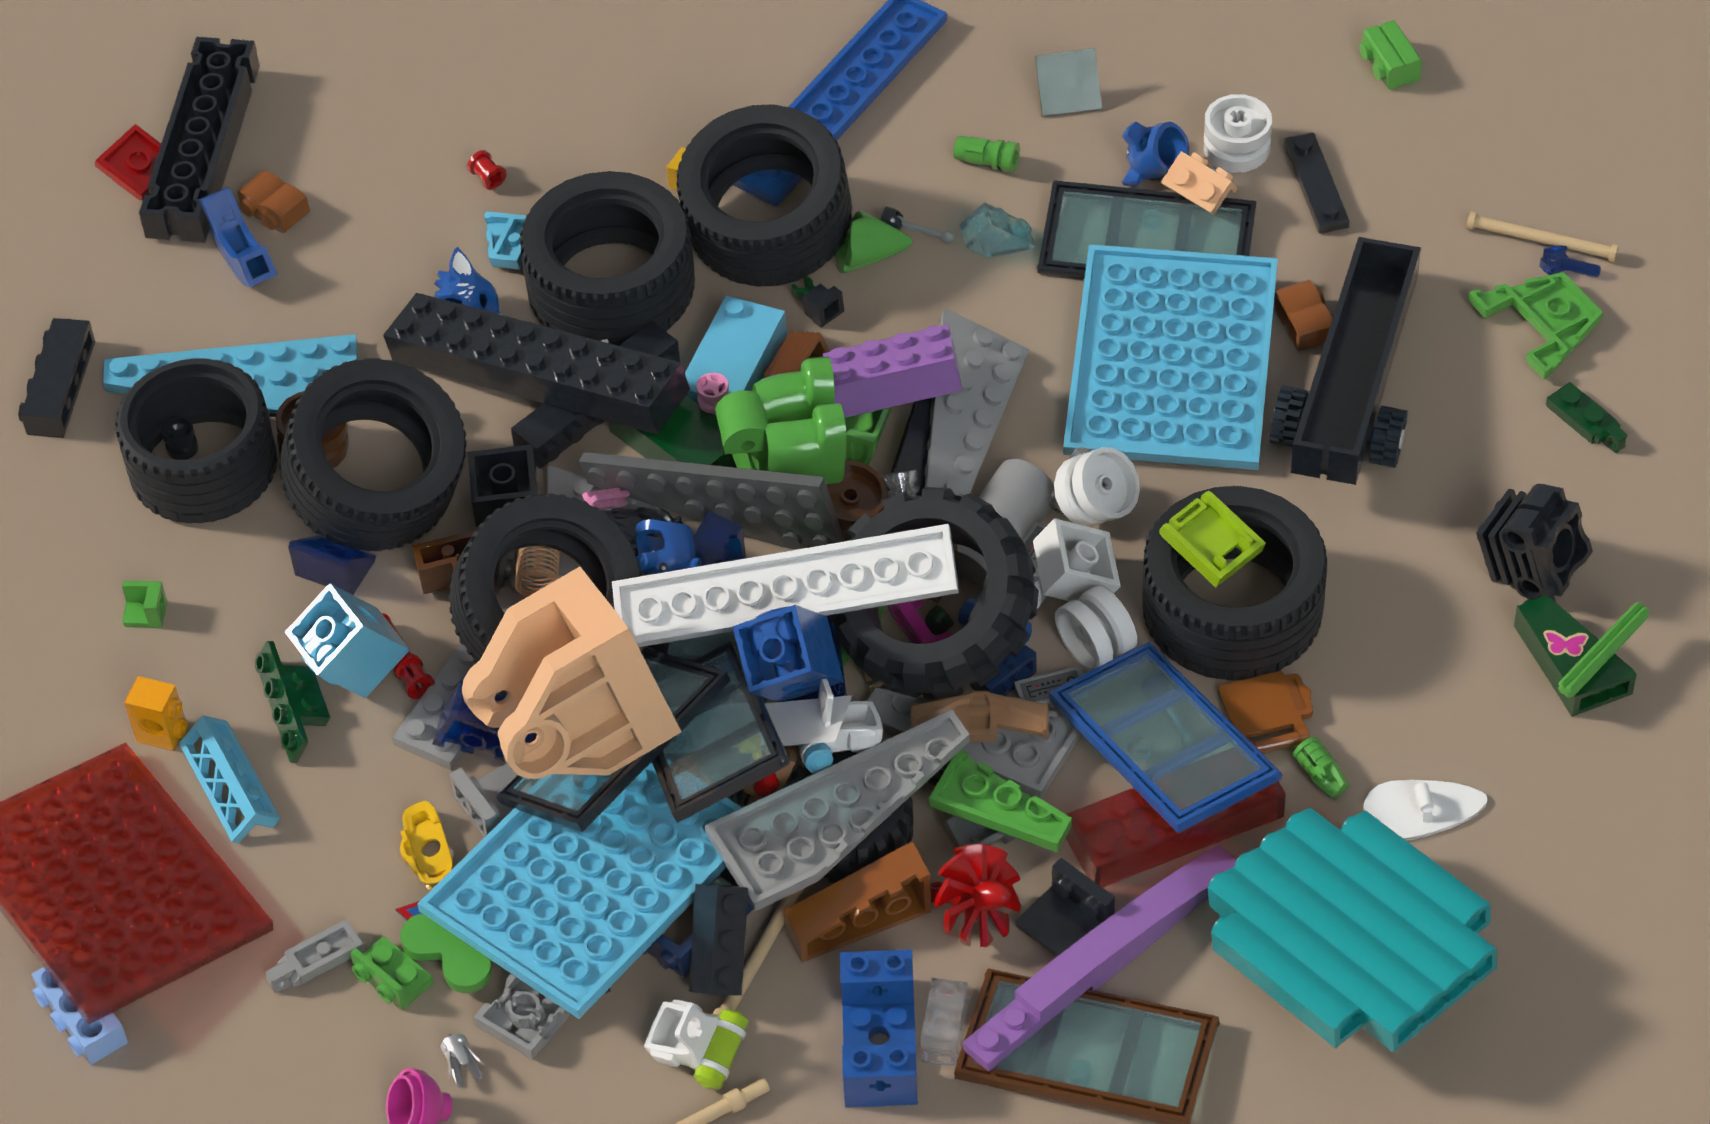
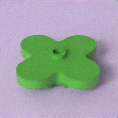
(463, 966)

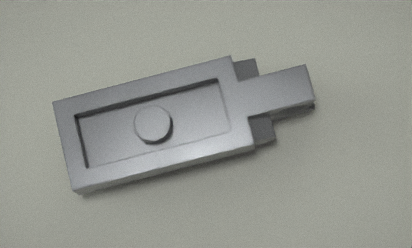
(314, 956)

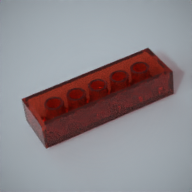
(1129, 836)

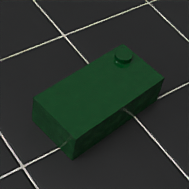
(686, 438)

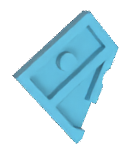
(504, 239)

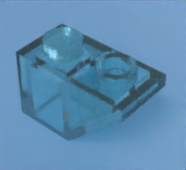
(995, 232)

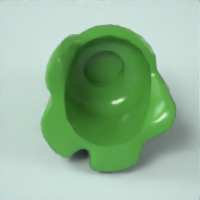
(869, 242)

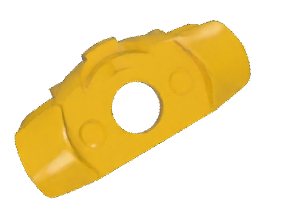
(420, 827)

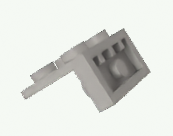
(479, 796)

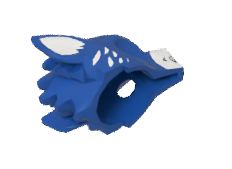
(466, 285)

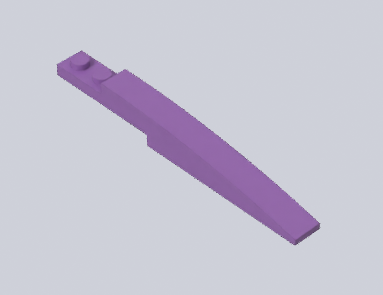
(1096, 957)

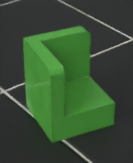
(144, 604)

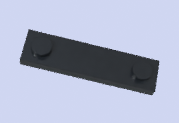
(1316, 183)

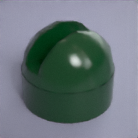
(938, 620)

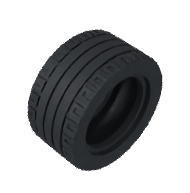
(756, 141)
(603, 211)
(382, 393)
(533, 521)
(1239, 640)

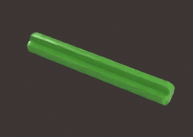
(1603, 650)

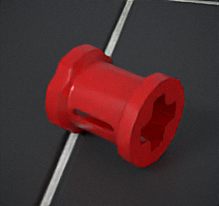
(486, 169)

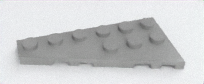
(1015, 755)

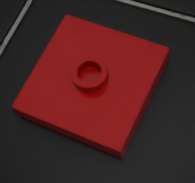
(131, 161)

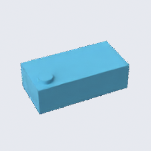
(738, 344)

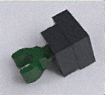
(819, 302)

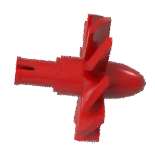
(978, 884)

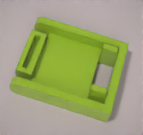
(1209, 535)

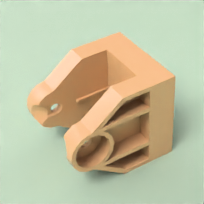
(571, 681)

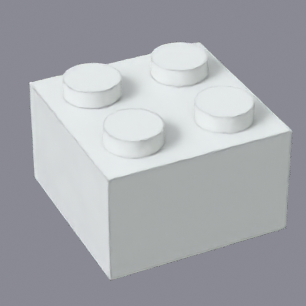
(1074, 560)

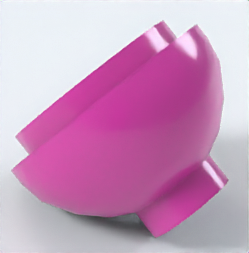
(417, 1099)

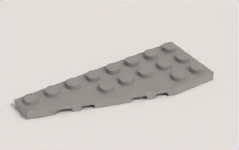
(816, 822)

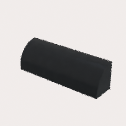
(912, 450)

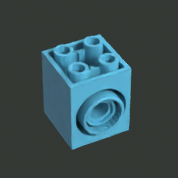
(347, 641)

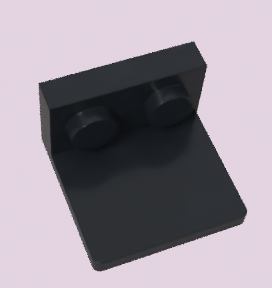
(1066, 909)

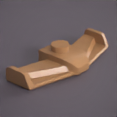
(985, 712)

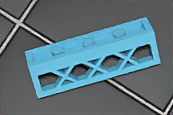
(231, 769)

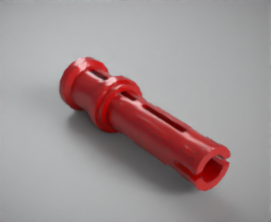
(414, 674)

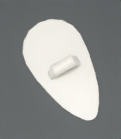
(1423, 806)

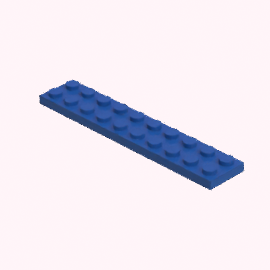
(855, 79)

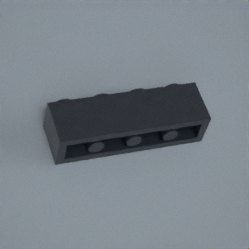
(57, 377)

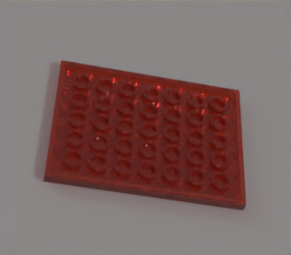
(116, 884)

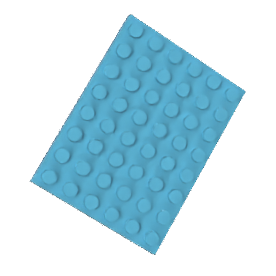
(1172, 356)
(578, 905)

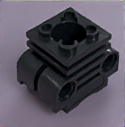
(1534, 541)

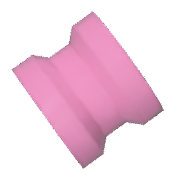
(711, 384)

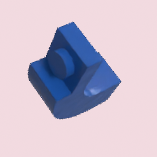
(239, 248)

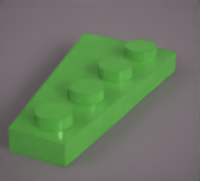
(986, 799)

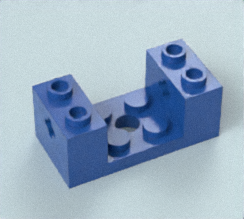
(878, 1000)

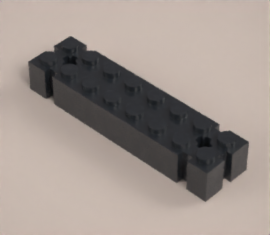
(199, 138)

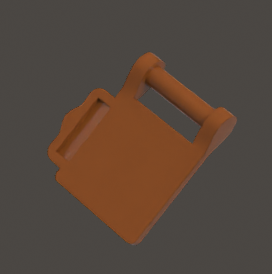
(1267, 706)

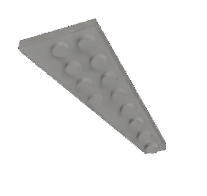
(968, 419)

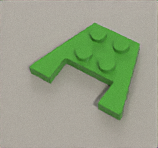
(1553, 308)

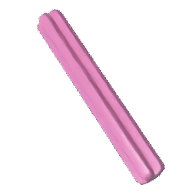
(606, 498)

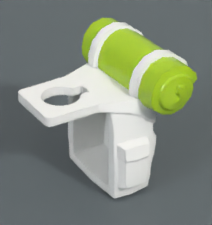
(697, 1040)

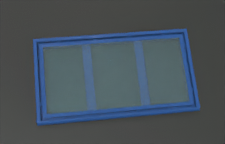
(1164, 737)

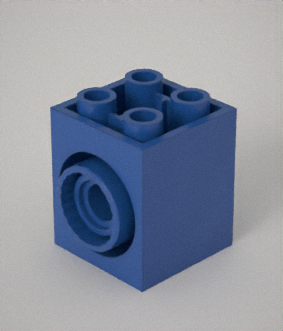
(787, 653)

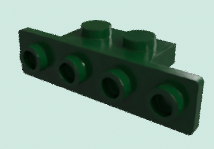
(293, 699)

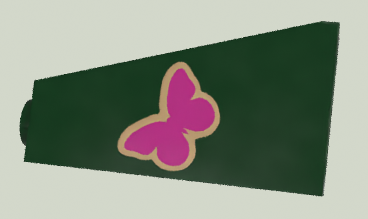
(1557, 646)

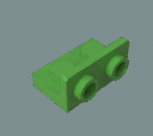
(391, 973)

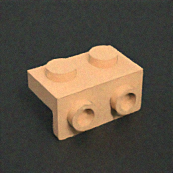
(1199, 183)

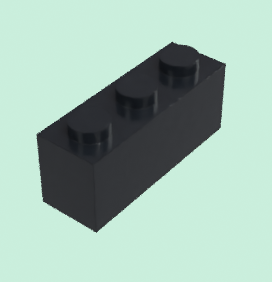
(718, 939)

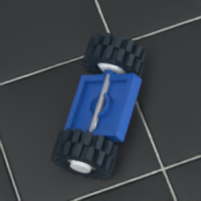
(1386, 436)

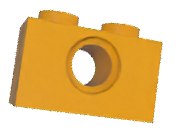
(156, 713)

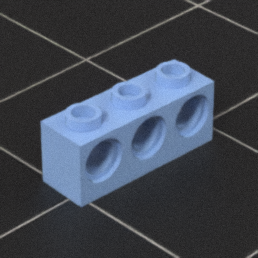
(110, 1030)

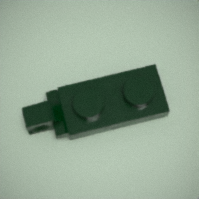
(1586, 417)

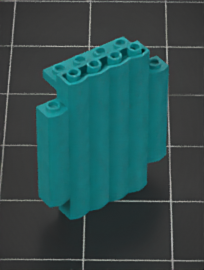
(1351, 928)

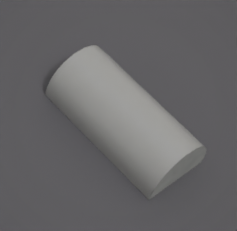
(1016, 493)

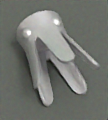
(457, 1050)

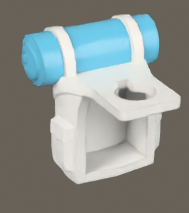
(858, 732)

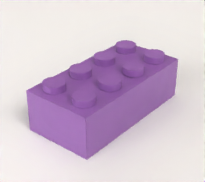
(895, 370)

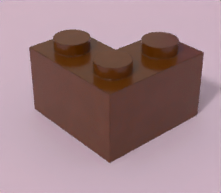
(437, 560)

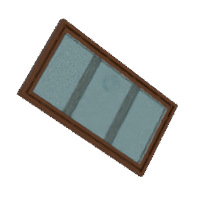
(1101, 1053)

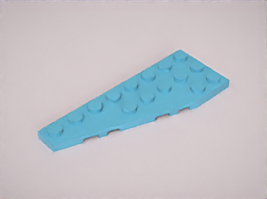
(276, 366)

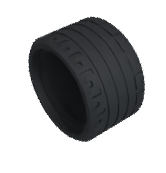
(204, 486)

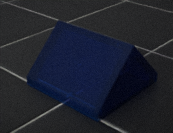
(329, 563)

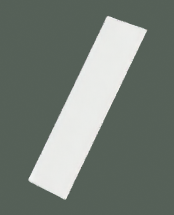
(801, 722)

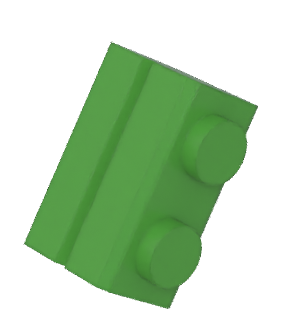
(1390, 55)

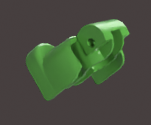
(789, 422)

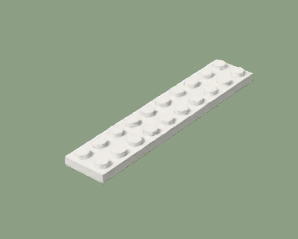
(817, 578)

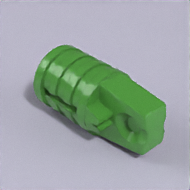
(1321, 767)

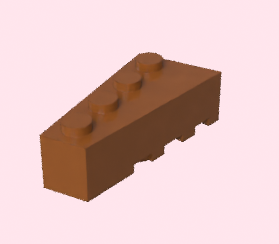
(861, 904)

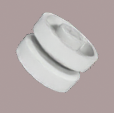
(1237, 133)
(1097, 486)
(1096, 628)

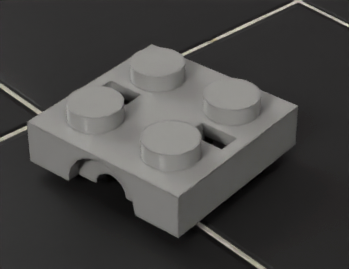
(521, 1008)

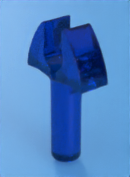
(1563, 262)

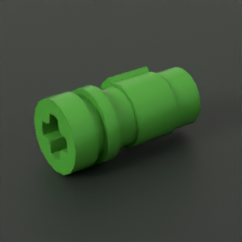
(986, 152)

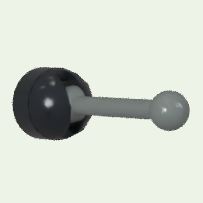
(895, 218)

